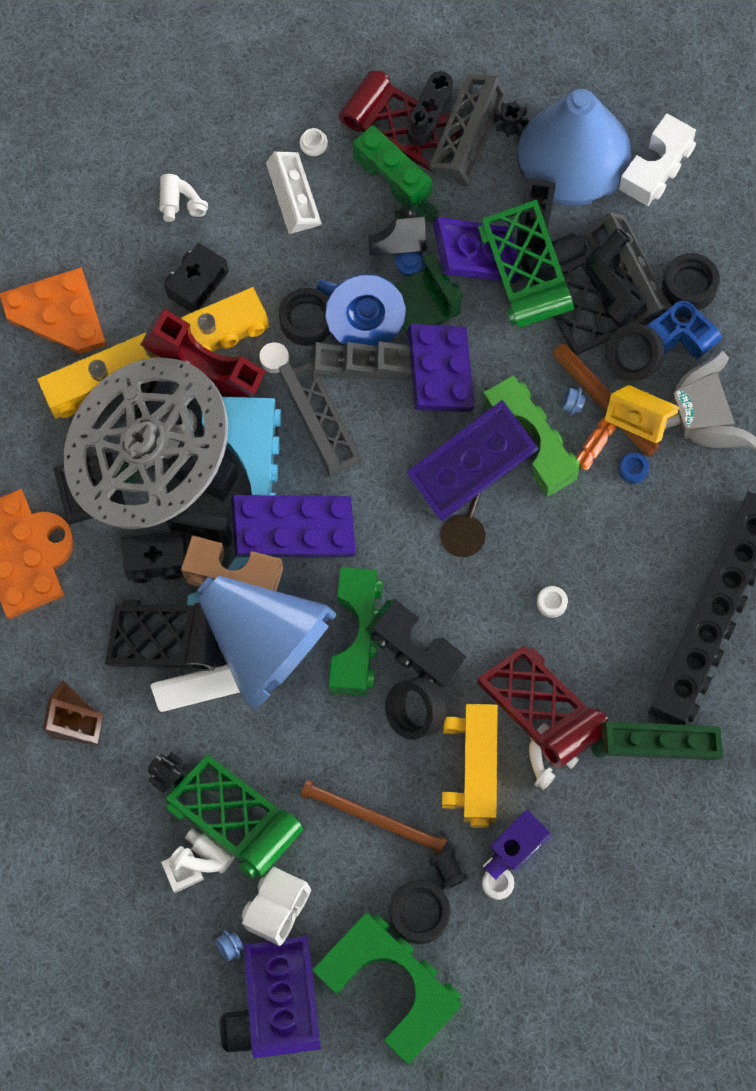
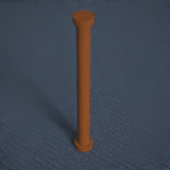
(373, 817)

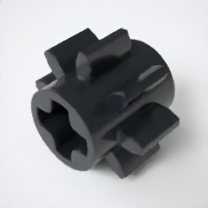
(511, 118)
(166, 771)

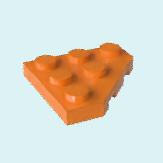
(57, 310)

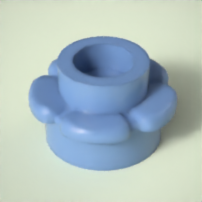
(573, 401)
(229, 946)

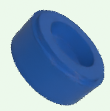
(633, 468)

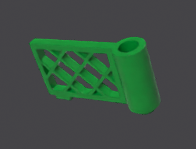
(533, 302)
(260, 846)

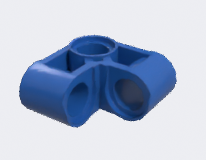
(696, 335)

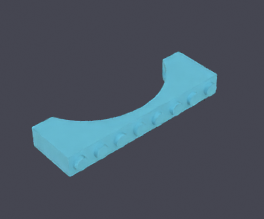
(253, 443)

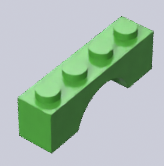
(553, 465)

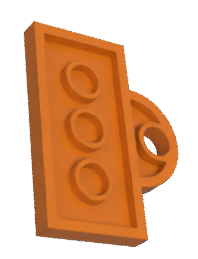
(29, 556)

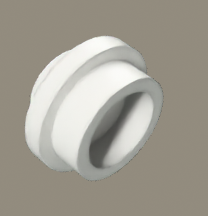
(313, 142)

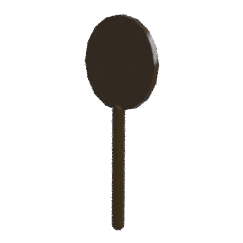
(463, 533)

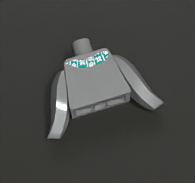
(704, 409)

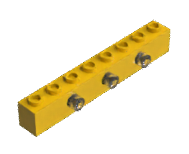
(211, 326)

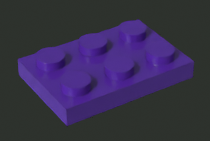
(466, 255)
(440, 368)

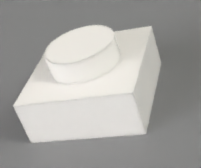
(182, 877)

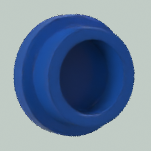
(409, 262)

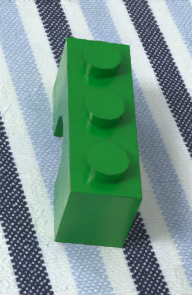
(380, 155)

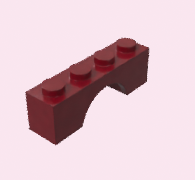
(173, 339)

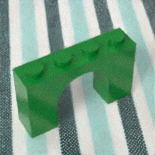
(371, 943)

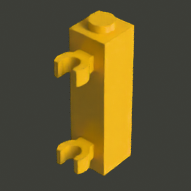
(480, 764)

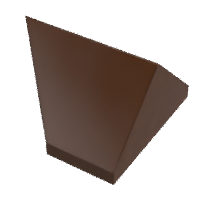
(71, 717)

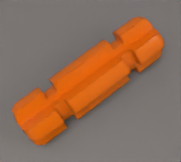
(595, 443)

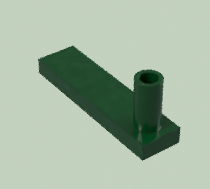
(659, 741)

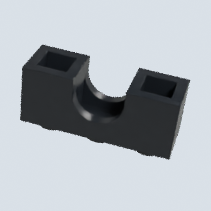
(393, 630)

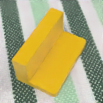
(639, 412)

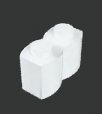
(275, 906)

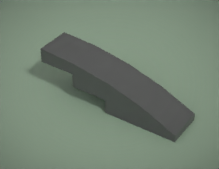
(362, 360)

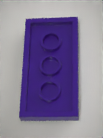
(472, 460)
(293, 526)
(281, 997)

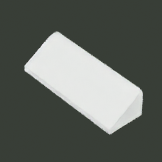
(293, 191)
(193, 688)

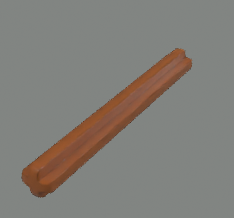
(596, 390)

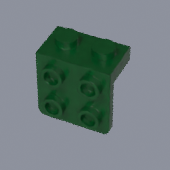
(429, 295)

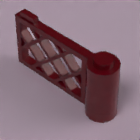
(367, 106)
(570, 734)

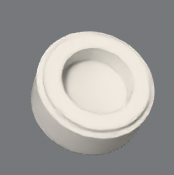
(273, 356)
(552, 601)
(498, 888)

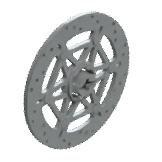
(145, 443)

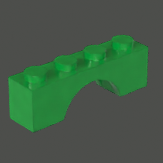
(351, 669)

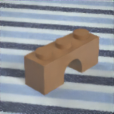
(206, 557)

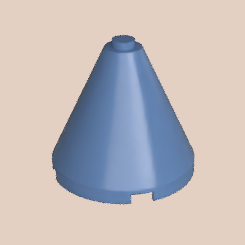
(575, 147)
(261, 632)

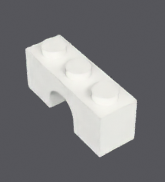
(645, 178)

